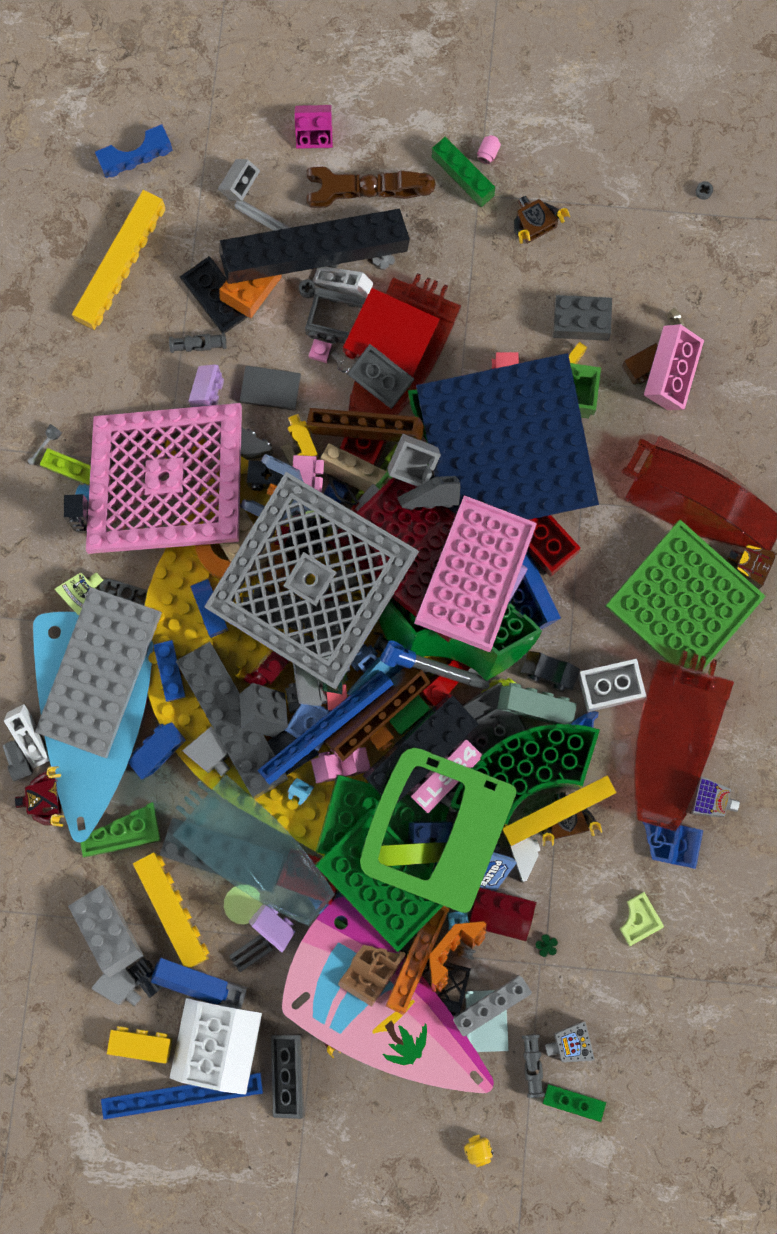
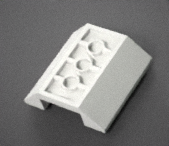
(215, 1046)

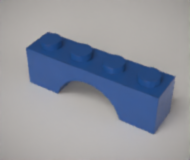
(115, 161)

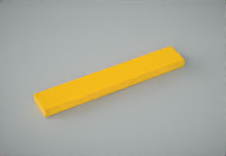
(559, 810)

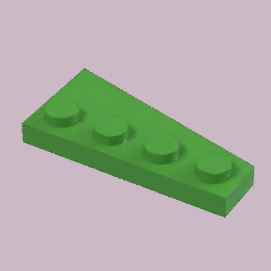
(130, 831)

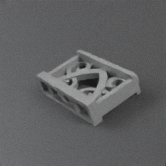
(492, 1005)

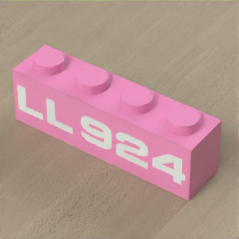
(437, 785)

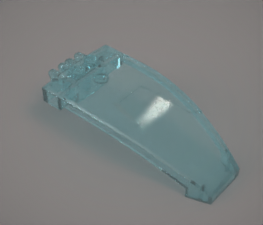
(253, 851)

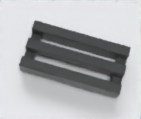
(236, 962)

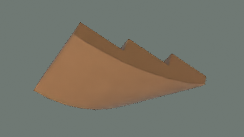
(370, 973)

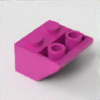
(313, 126)

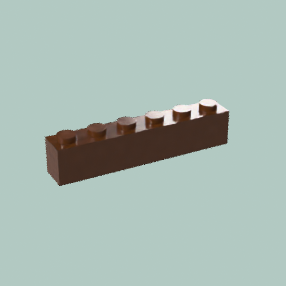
(363, 425)
(368, 721)

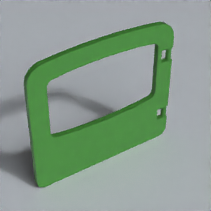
(471, 841)

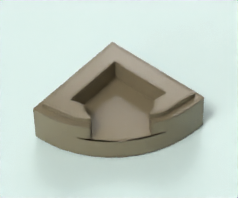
(674, 317)

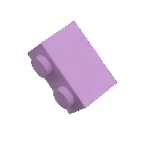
(272, 927)

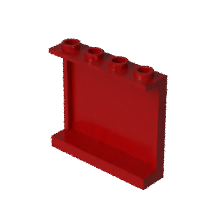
(393, 329)

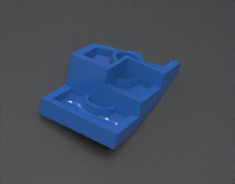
(674, 847)

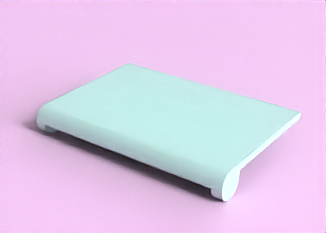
(491, 1035)

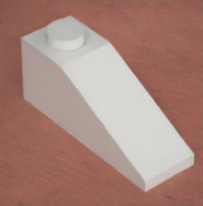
(343, 281)
(23, 730)

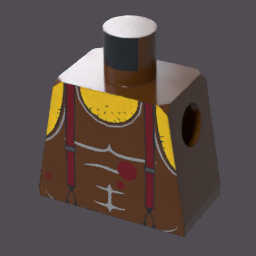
(753, 563)

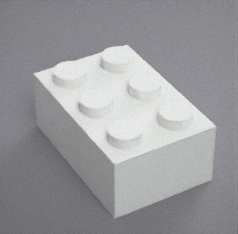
(611, 685)

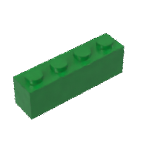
(463, 172)

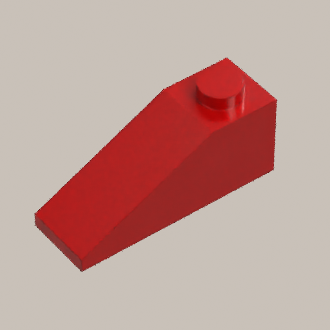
(440, 685)

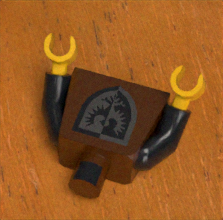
(536, 219)
(571, 826)

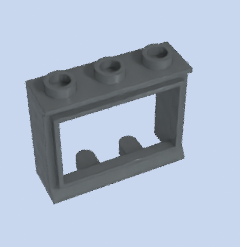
(331, 335)

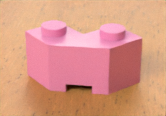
(328, 766)

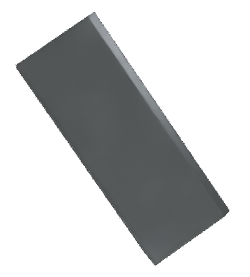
(287, 1076)

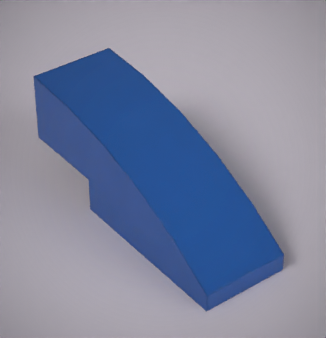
(214, 624)

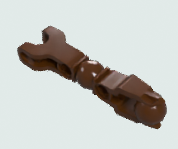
(346, 186)

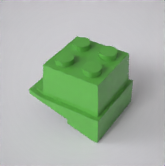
(586, 384)

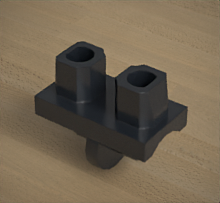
(142, 973)

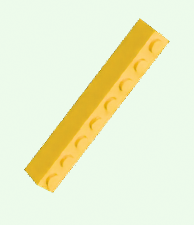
(118, 260)

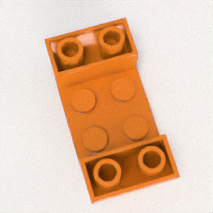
(469, 933)

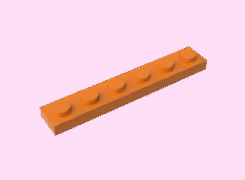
(415, 963)

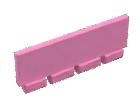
(309, 467)

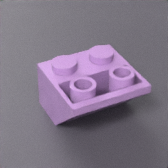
(206, 386)

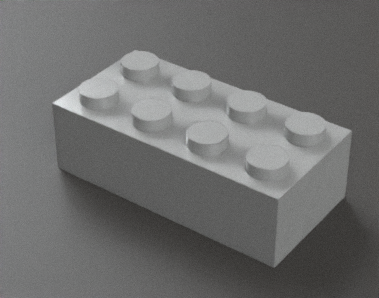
(105, 931)

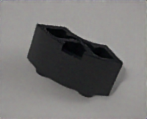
(550, 671)

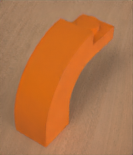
(211, 562)

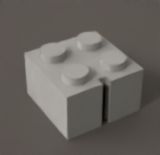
(411, 461)

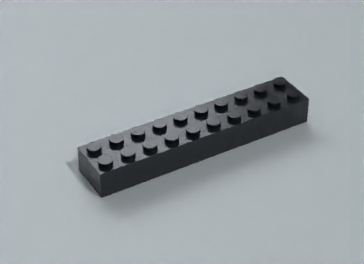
(313, 246)

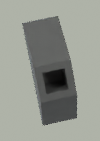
(252, 446)

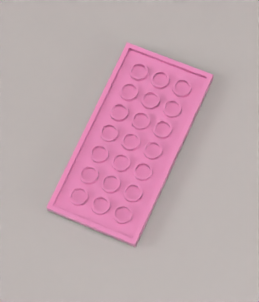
(476, 574)

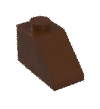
(639, 365)

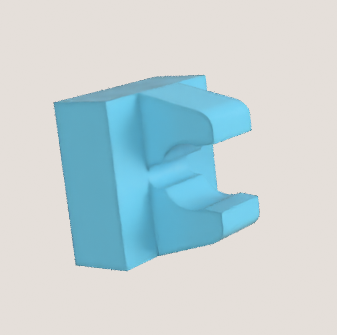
(300, 789)
(457, 918)

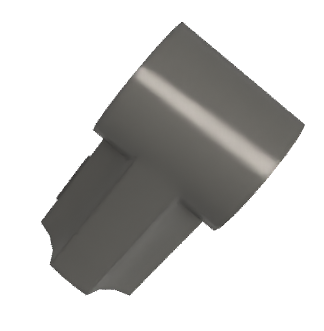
(18, 764)

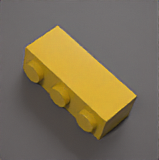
(139, 1045)

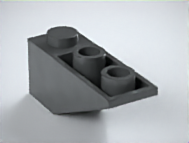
(437, 492)

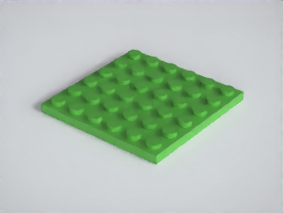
(685, 598)

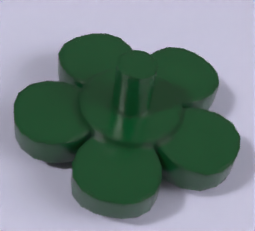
(547, 945)

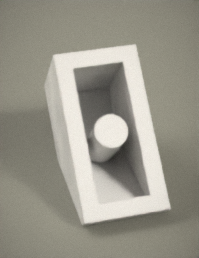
(525, 855)

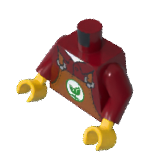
(265, 671)

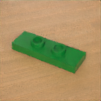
(574, 1103)

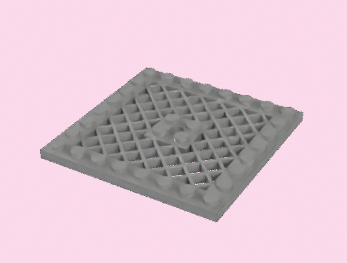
(372, 606)

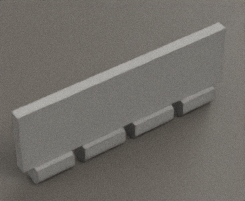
(308, 686)

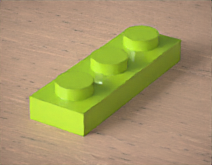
(66, 466)

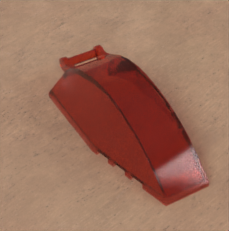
(704, 496)

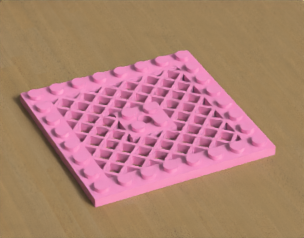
(110, 428)

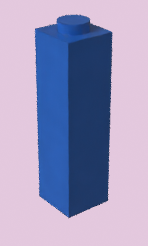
(189, 982)

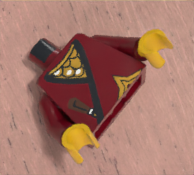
(42, 799)

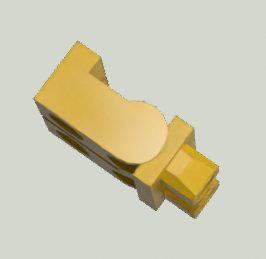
(301, 436)

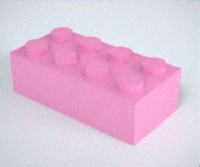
(674, 367)

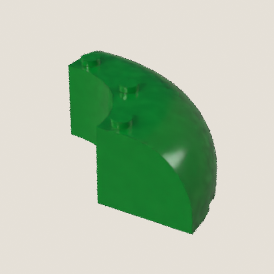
(513, 640)
(537, 761)

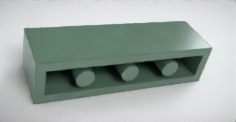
(536, 705)

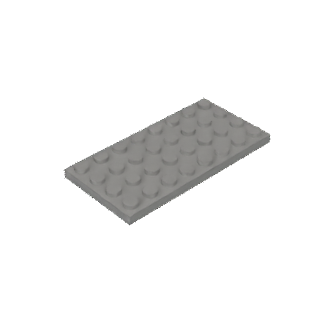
(98, 672)

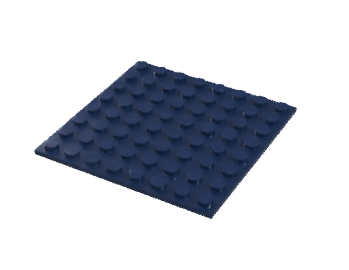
(512, 437)

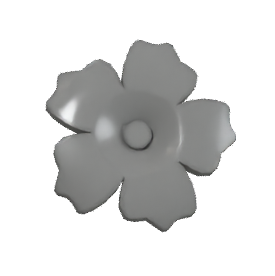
(384, 261)

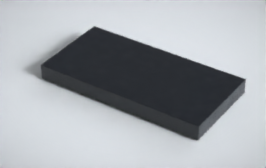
(204, 284)

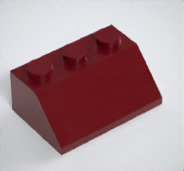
(503, 913)

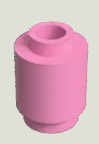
(488, 149)

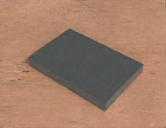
(380, 376)
(270, 388)

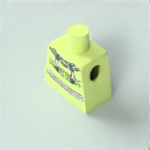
(76, 589)

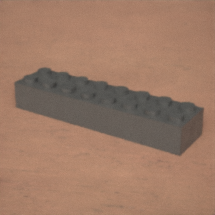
(222, 707)

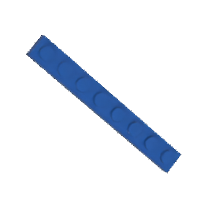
(325, 727)
(171, 1098)

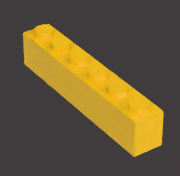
(170, 910)

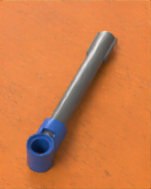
(396, 654)

